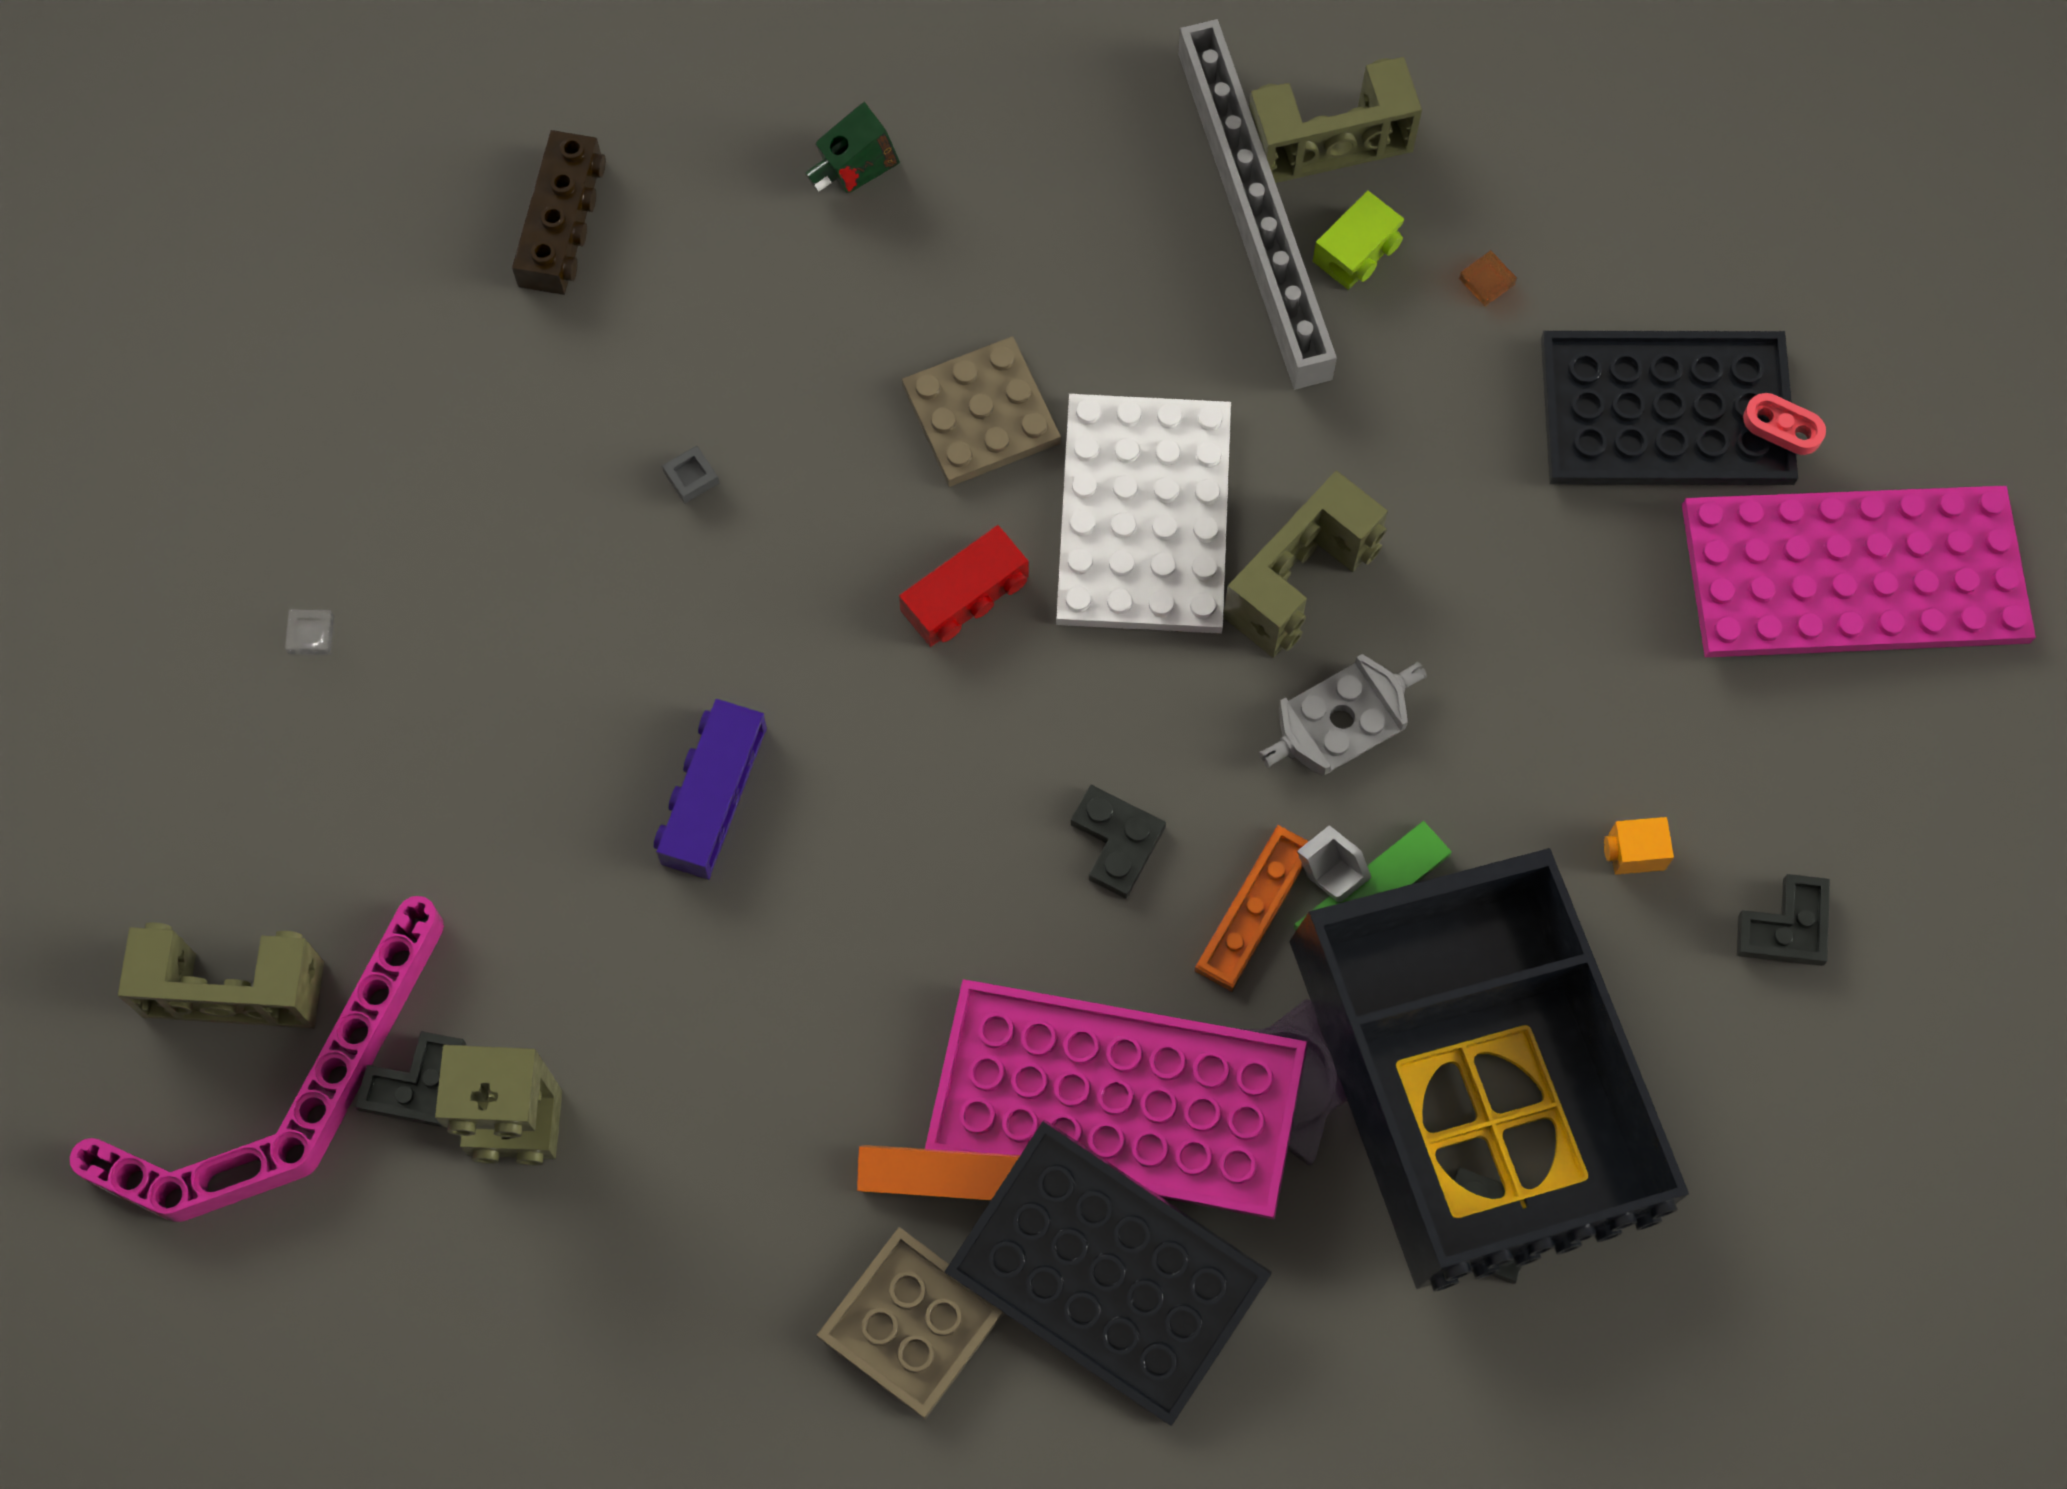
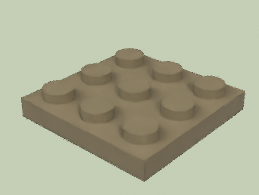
(981, 411)
(910, 1324)

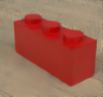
(965, 586)

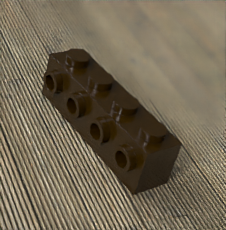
(558, 212)

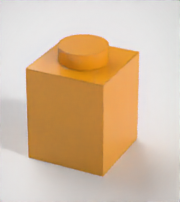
(1639, 845)

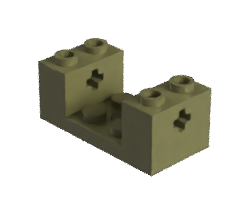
(1377, 129)
(1335, 518)
(161, 983)
(498, 1096)

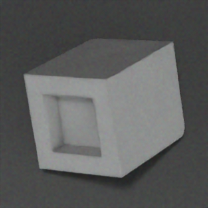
(1334, 864)

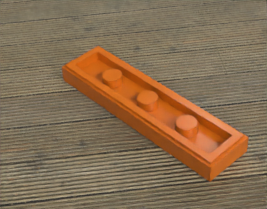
(1253, 910)
(932, 1172)

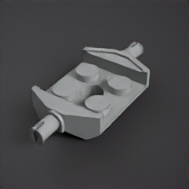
(1365, 692)

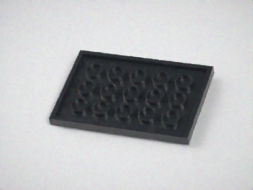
(1662, 407)
(1108, 1272)

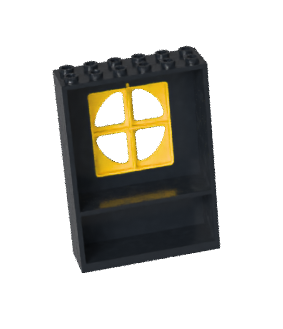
(1504, 972)

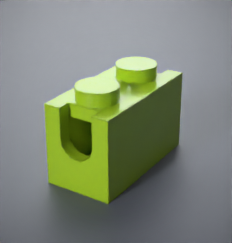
(1358, 240)

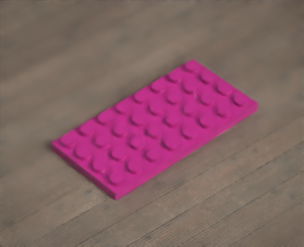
(1857, 571)
(1160, 1097)

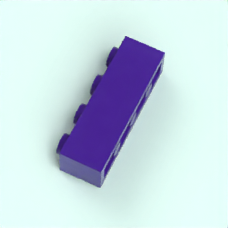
(710, 789)

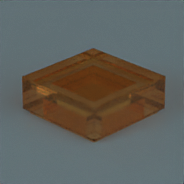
(1487, 278)

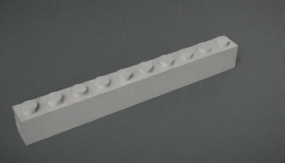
(1256, 205)

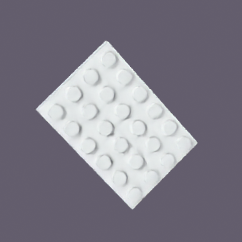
(1144, 514)

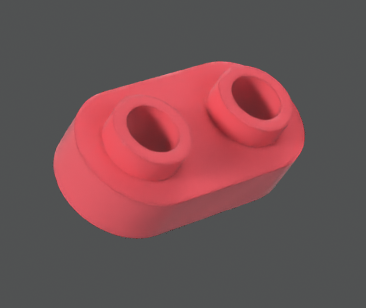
(1784, 422)

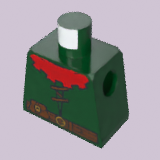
(853, 152)

